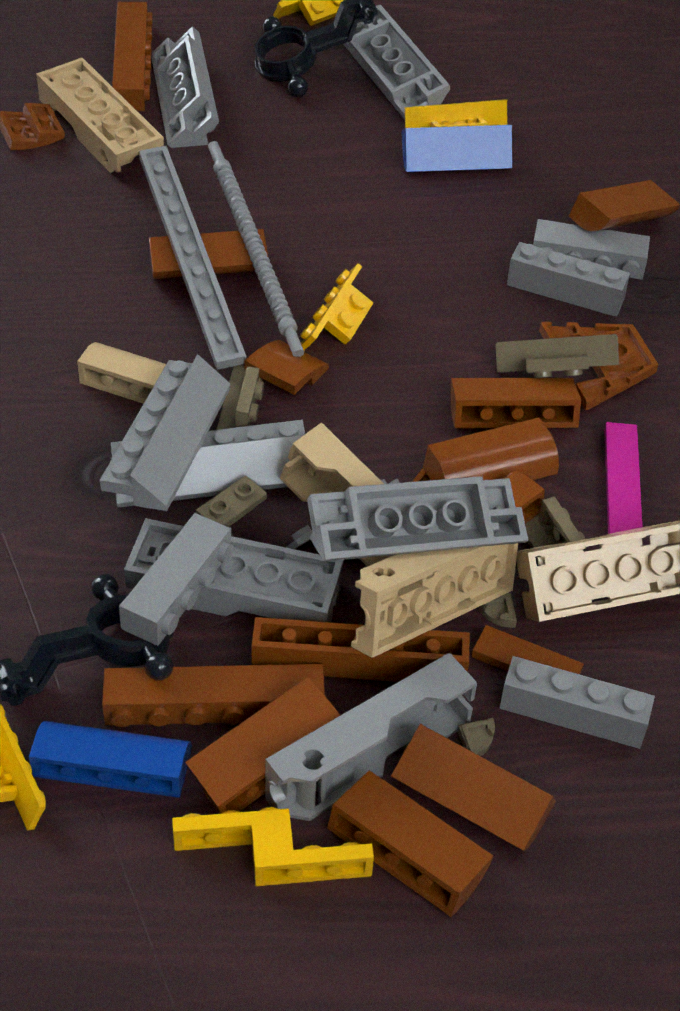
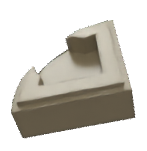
(500, 611)
(477, 735)

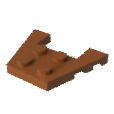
(634, 360)

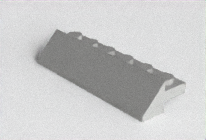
(396, 64)
(184, 90)
(166, 434)
(232, 454)
(415, 518)

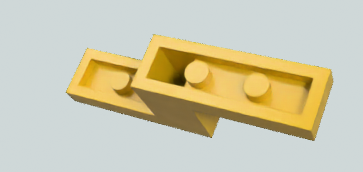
(272, 846)

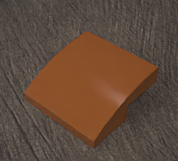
(30, 128)
(283, 369)

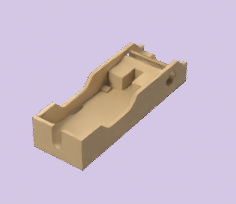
(97, 113)
(325, 465)
(625, 568)
(428, 590)

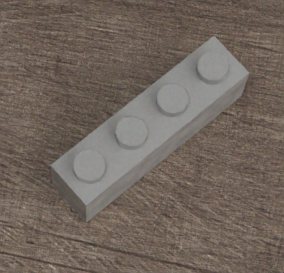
(604, 247)
(568, 279)
(176, 579)
(577, 702)

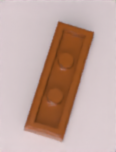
(499, 647)

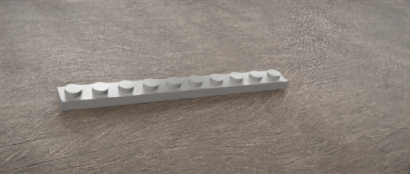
(192, 259)

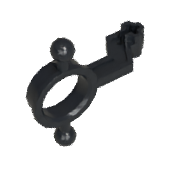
(314, 41)
(80, 643)

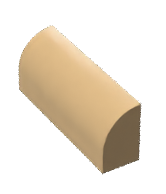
(118, 371)

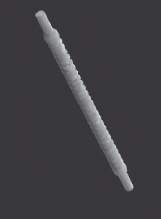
(256, 250)

